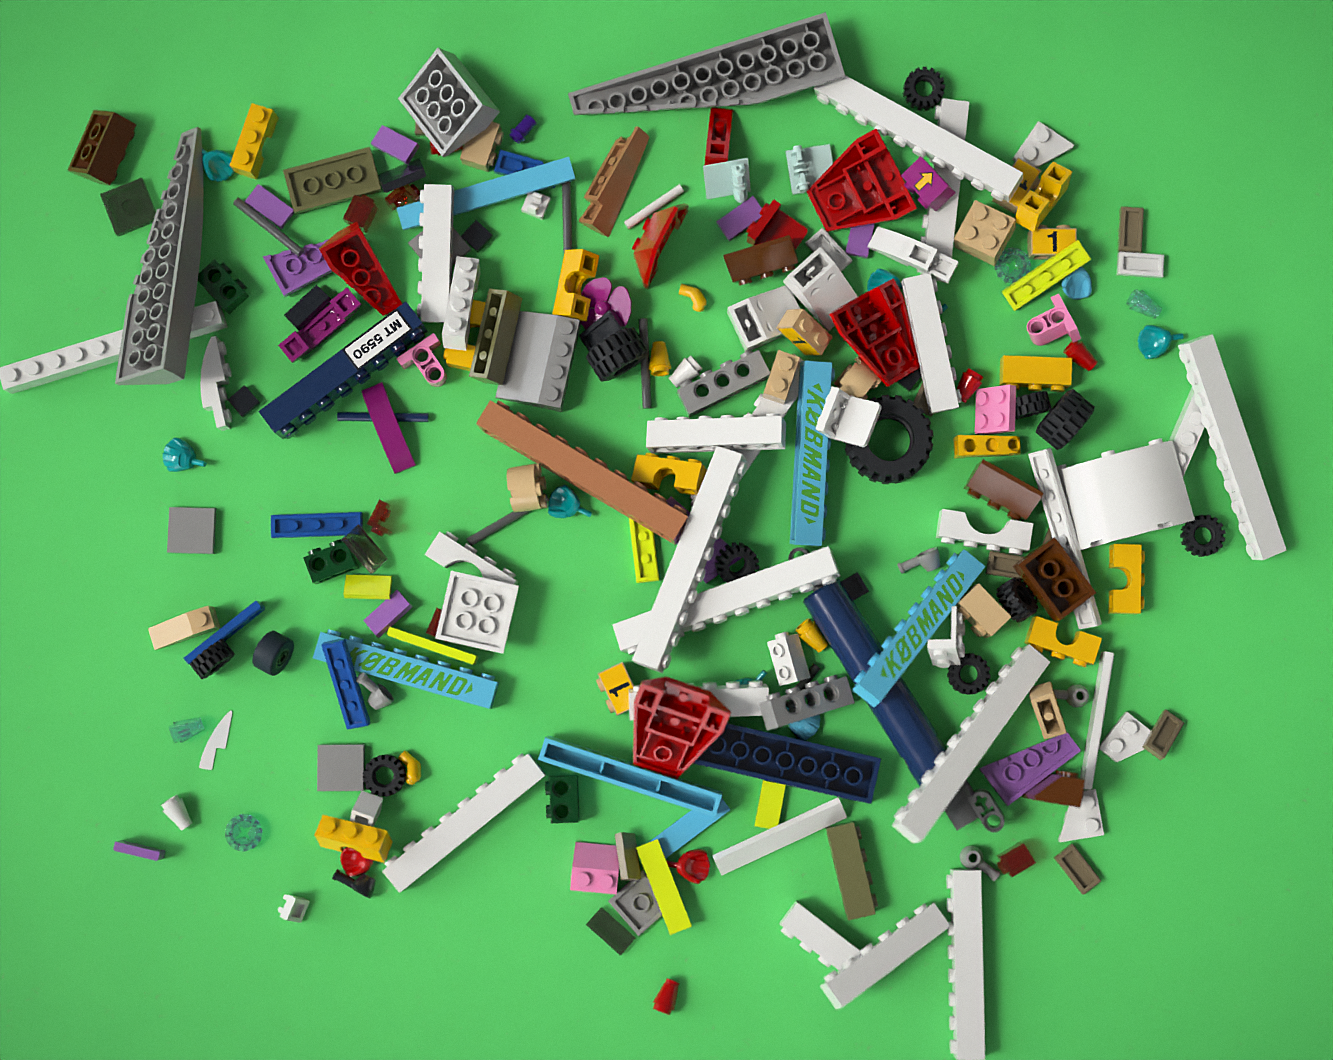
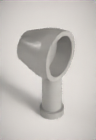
(927, 559)
(1070, 695)
(379, 696)
(979, 863)

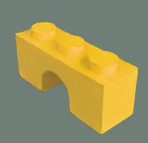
(248, 153)
(1038, 204)
(576, 268)
(463, 359)
(651, 469)
(1129, 560)
(1042, 637)
(340, 833)

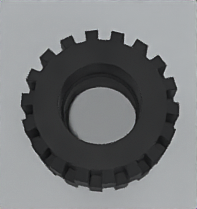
(617, 354)
(1065, 419)

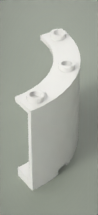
(1126, 494)

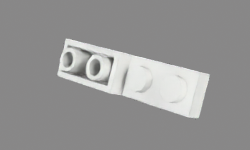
(913, 253)
(213, 375)

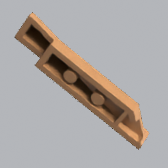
(613, 181)

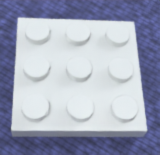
(477, 612)

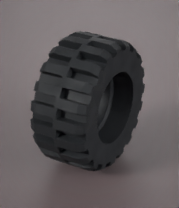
(917, 453)

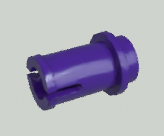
(522, 129)

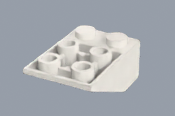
(820, 286)
(759, 315)

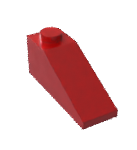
(718, 136)

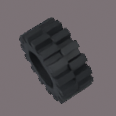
(930, 77)
(1032, 404)
(1202, 549)
(730, 554)
(1017, 599)
(212, 659)
(982, 675)
(398, 775)

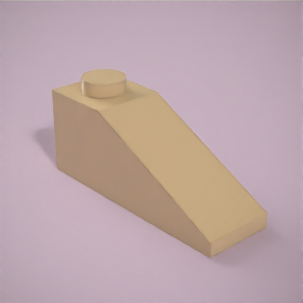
(184, 627)

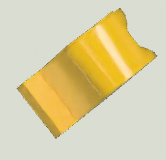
(986, 446)

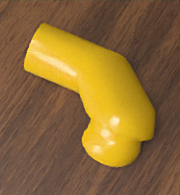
(696, 296)
(413, 768)

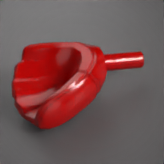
(354, 863)
(693, 865)

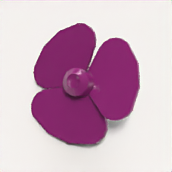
(599, 291)

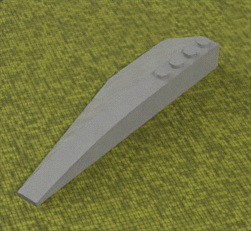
(725, 75)
(165, 292)

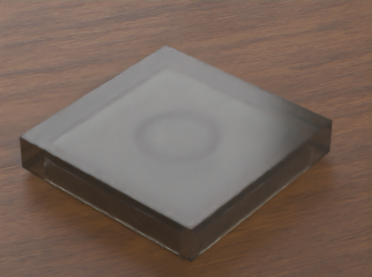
(129, 206)

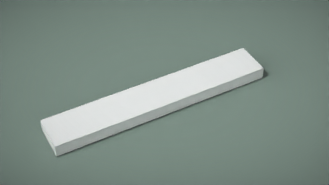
(1096, 718)
(779, 836)

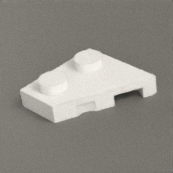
(1042, 146)
(1124, 738)
(1082, 821)

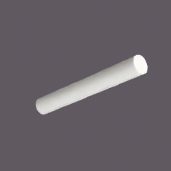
(654, 206)

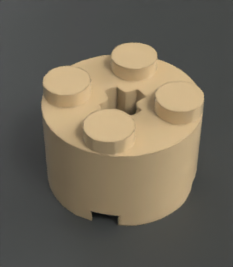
(857, 379)
(526, 487)

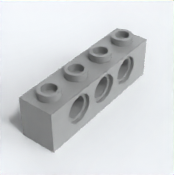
(757, 373)
(777, 715)

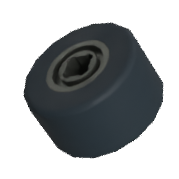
(273, 653)

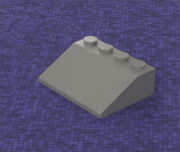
(448, 102)
(540, 360)

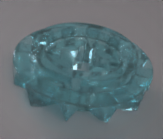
(1022, 262)
(233, 830)

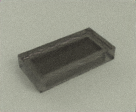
(364, 549)
(610, 931)

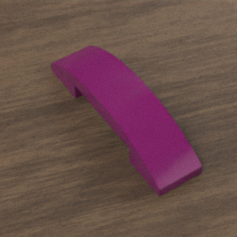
(321, 326)
(388, 428)

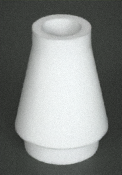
(685, 371)
(177, 812)

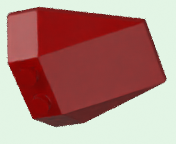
(861, 187)
(656, 234)
(879, 331)
(674, 724)

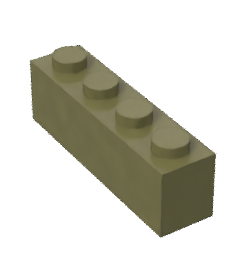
(495, 336)
(850, 870)

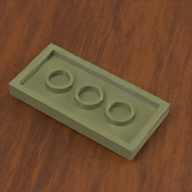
(332, 180)

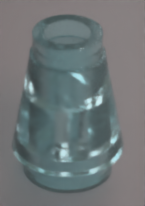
(1143, 304)
(185, 729)

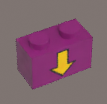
(927, 184)

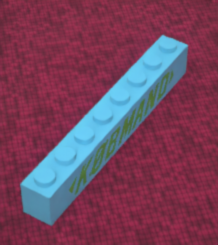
(810, 455)
(918, 628)
(415, 671)
(629, 776)

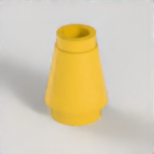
(659, 359)
(811, 634)

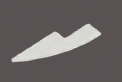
(217, 740)

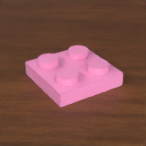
(995, 410)

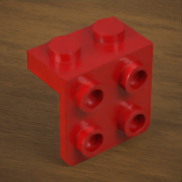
(774, 225)

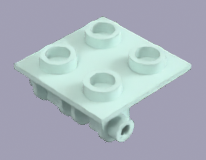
(807, 166)
(728, 179)

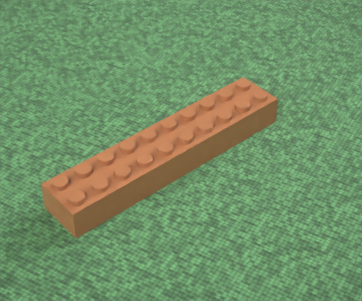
(583, 472)

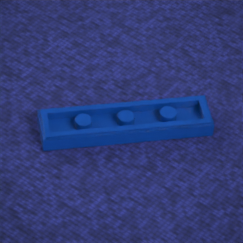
(314, 524)
(228, 629)
(345, 683)

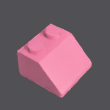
(595, 868)

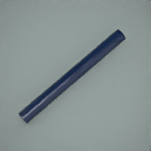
(365, 416)

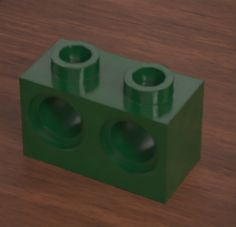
(220, 288)
(332, 567)
(570, 799)

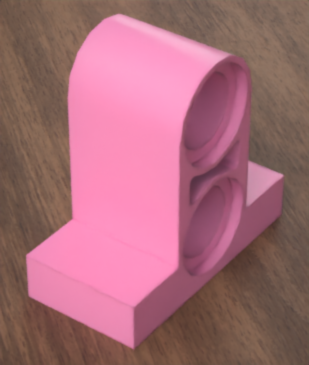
(1048, 325)
(427, 366)

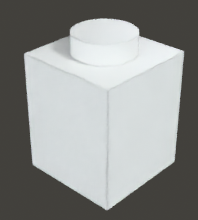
(366, 809)

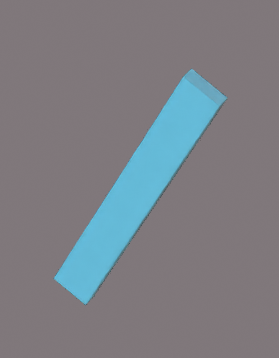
(497, 190)

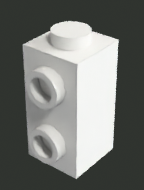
(788, 658)

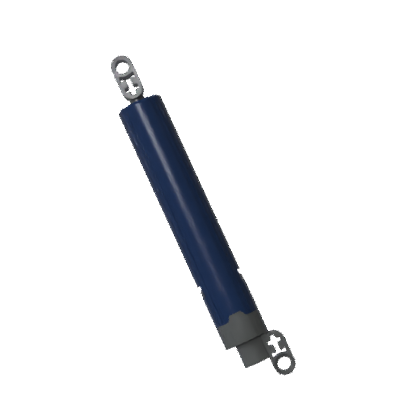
(899, 710)

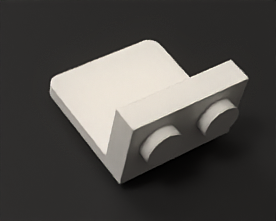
(848, 418)
(949, 651)

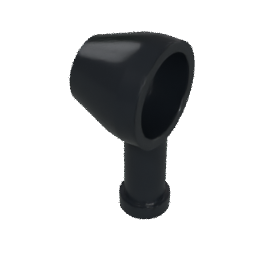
(363, 884)

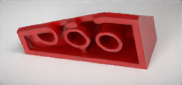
(356, 263)

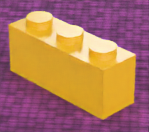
(1036, 372)

